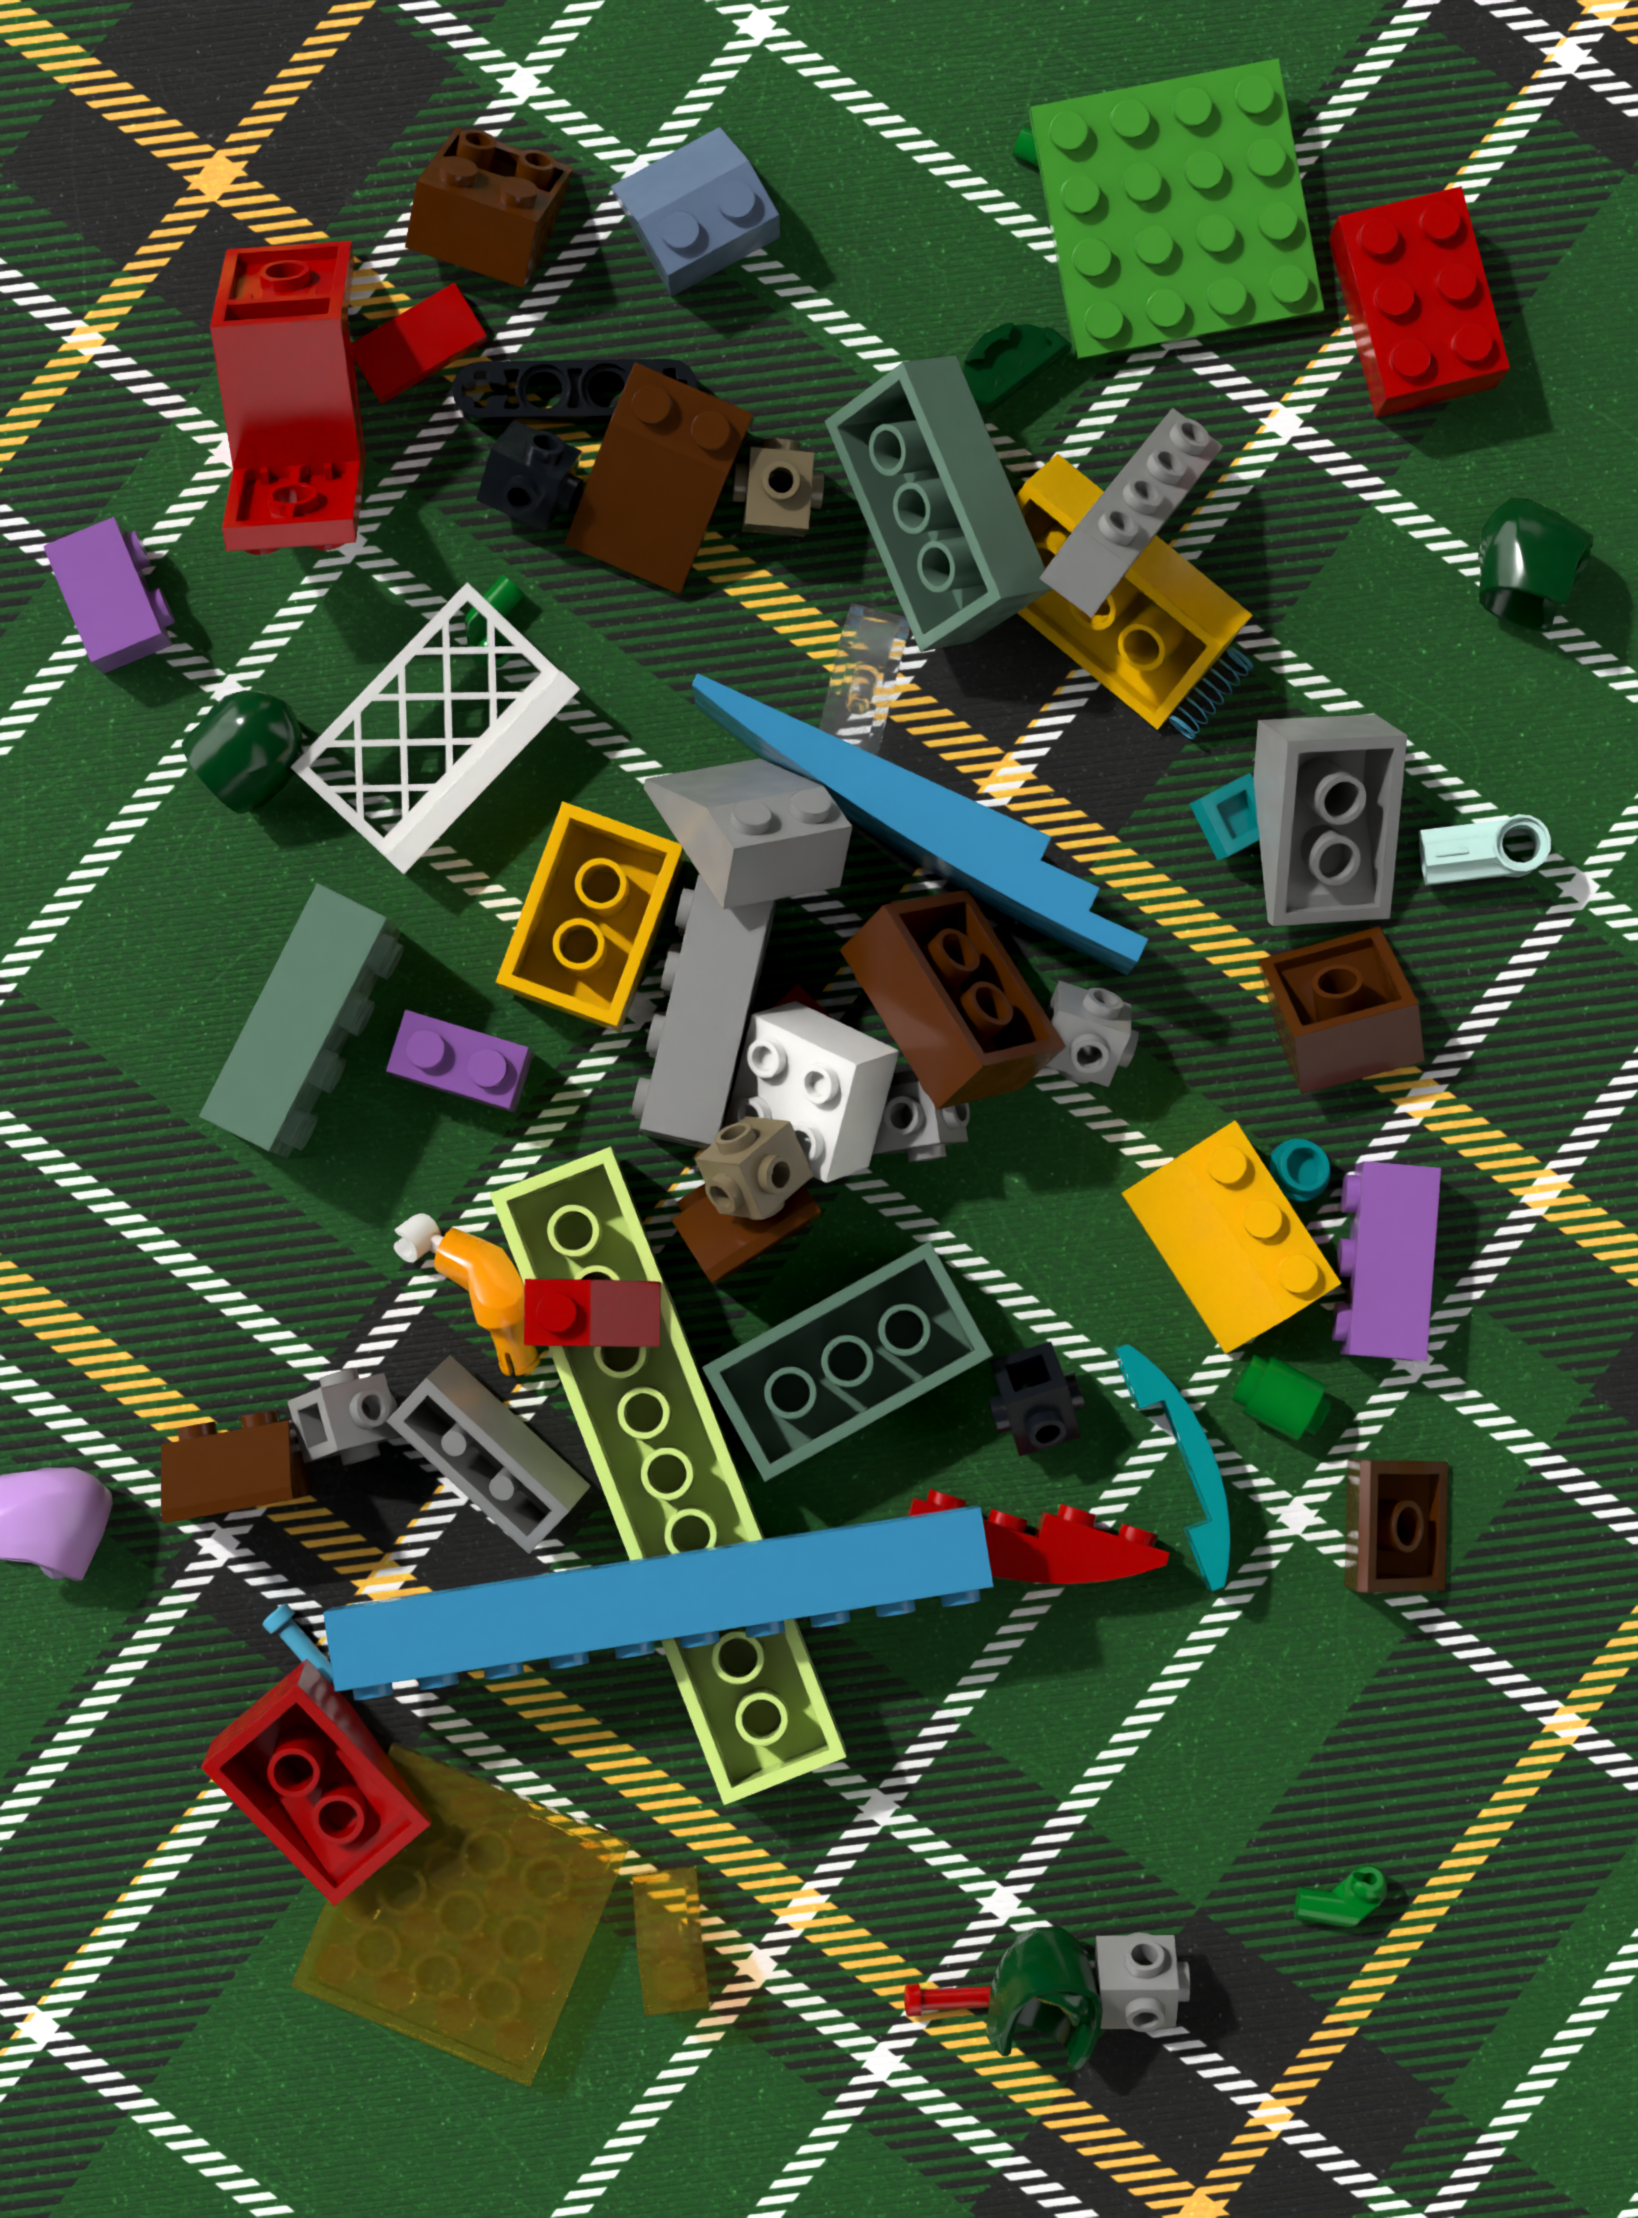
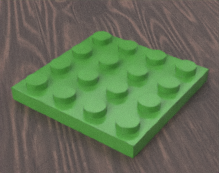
(1176, 209)

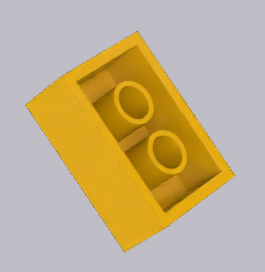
(591, 917)

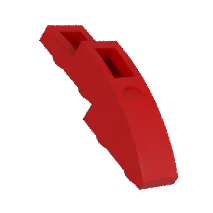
(1063, 1547)

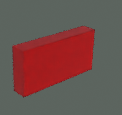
(418, 343)

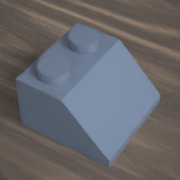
(698, 210)

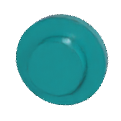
(1299, 1169)

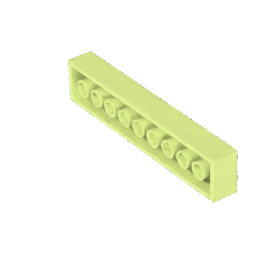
(669, 1474)

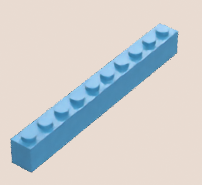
(658, 1599)

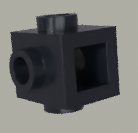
(531, 476)
(1035, 1399)

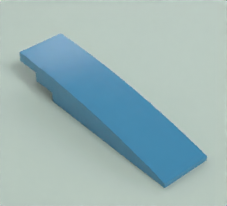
(931, 826)

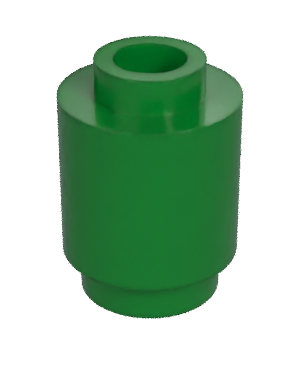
(1281, 1397)

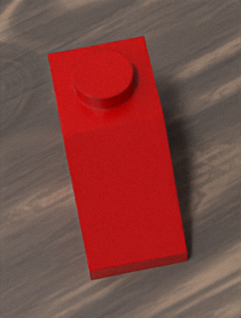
(592, 1313)

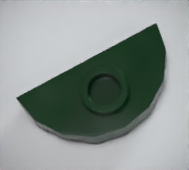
(1009, 360)

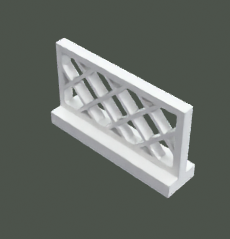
(480, 762)

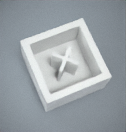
(820, 1080)

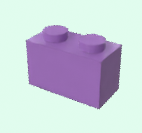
(109, 594)
(460, 1061)

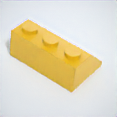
(1231, 1238)

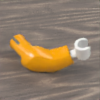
(486, 1274)

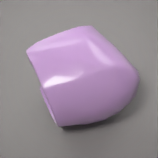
(53, 1519)

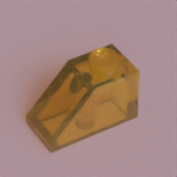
(671, 1941)

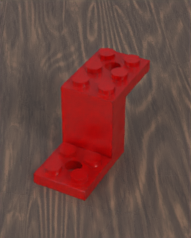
(289, 397)

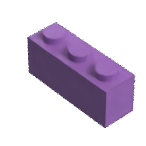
(1387, 1261)

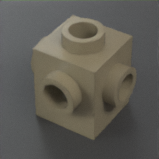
(769, 510)
(753, 1167)

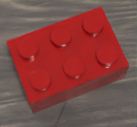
(1418, 301)

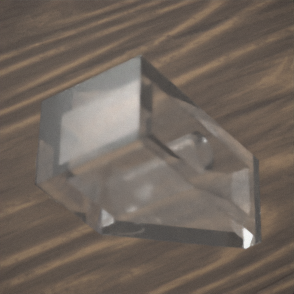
(865, 677)

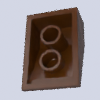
(658, 478)

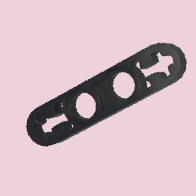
(574, 377)

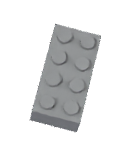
(706, 1018)

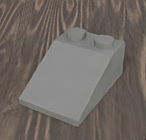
(1328, 816)
(754, 830)

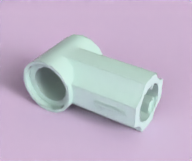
(1477, 850)

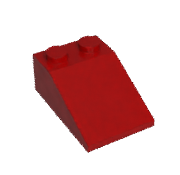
(316, 1783)

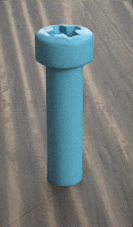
(296, 1639)

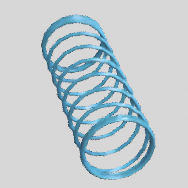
(1176, 722)

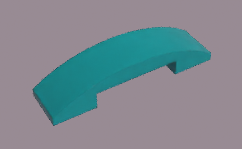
(1211, 1536)

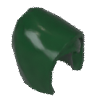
(1530, 562)
(245, 749)
(1048, 1987)

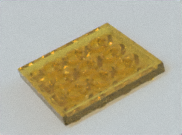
(470, 1923)

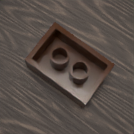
(952, 998)

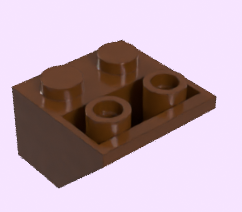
(487, 206)

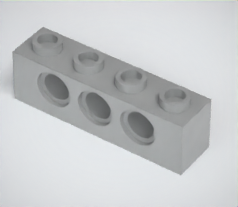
(1131, 512)

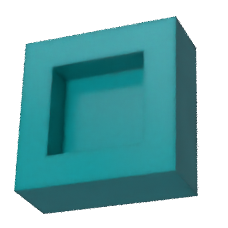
(1229, 816)

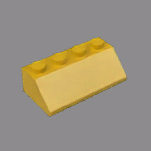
(1153, 629)

